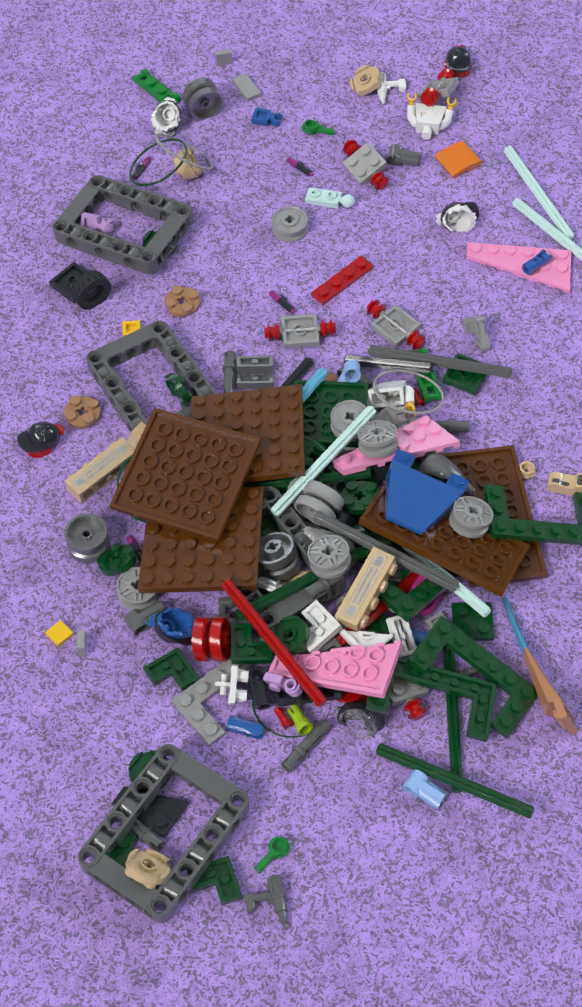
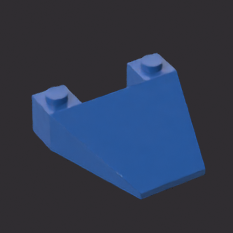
(416, 498)

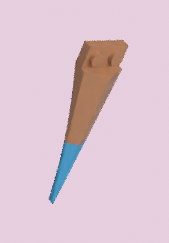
(549, 699)

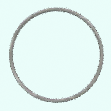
(166, 135)
(402, 410)

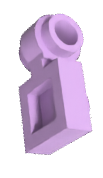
(93, 222)
(279, 682)

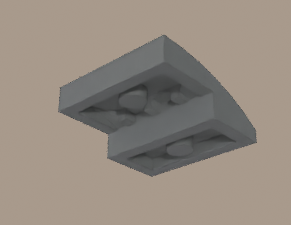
(254, 365)

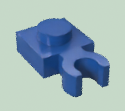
(264, 116)

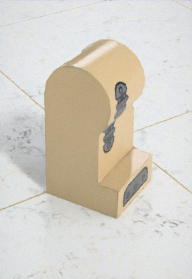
(564, 483)

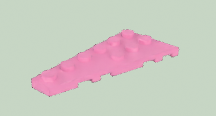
(511, 258)
(415, 438)
(348, 668)

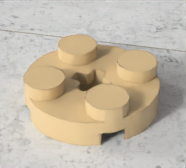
(364, 87)
(137, 867)

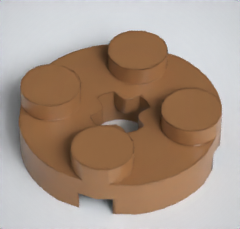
(178, 293)
(79, 403)

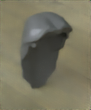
(442, 467)

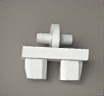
(235, 695)

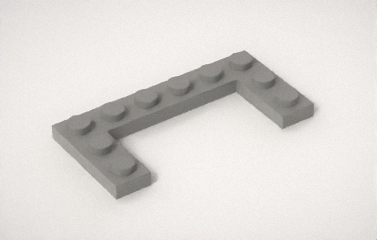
(190, 700)

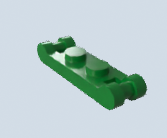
(154, 87)
(425, 385)

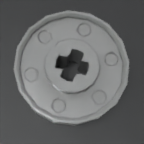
(290, 224)
(343, 415)
(377, 438)
(470, 517)
(329, 556)
(128, 592)

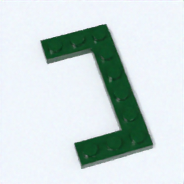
(530, 530)
(416, 600)
(519, 689)
(479, 691)

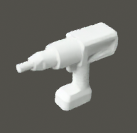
(386, 85)

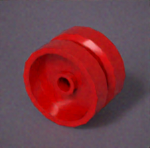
(211, 639)

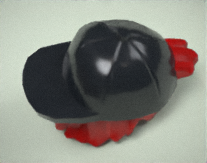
(458, 61)
(40, 438)

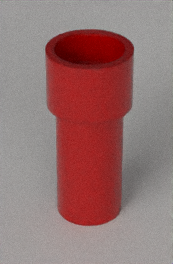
(417, 398)
(283, 718)

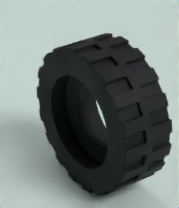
(85, 283)

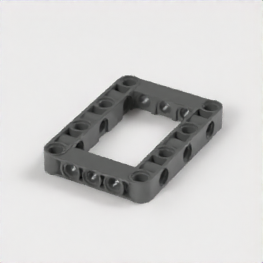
(147, 259)
(134, 344)
(298, 601)
(197, 856)

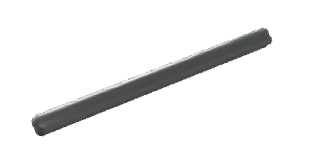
(441, 361)
(401, 558)

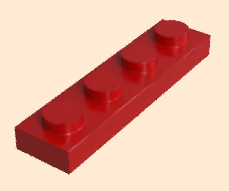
(342, 280)

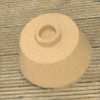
(186, 170)

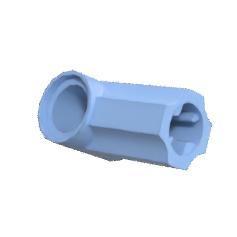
(347, 376)
(420, 786)

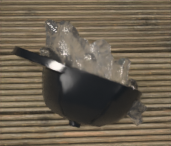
(360, 722)

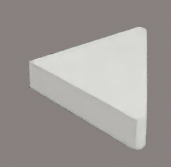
(364, 638)

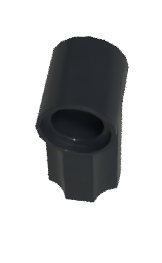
(259, 689)

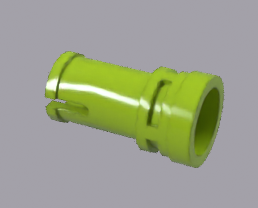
(301, 722)

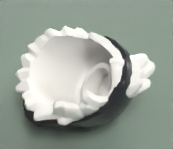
(166, 117)
(463, 214)

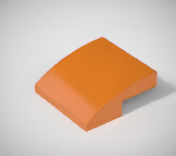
(458, 159)

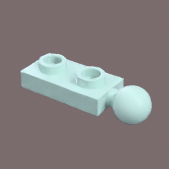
(328, 198)

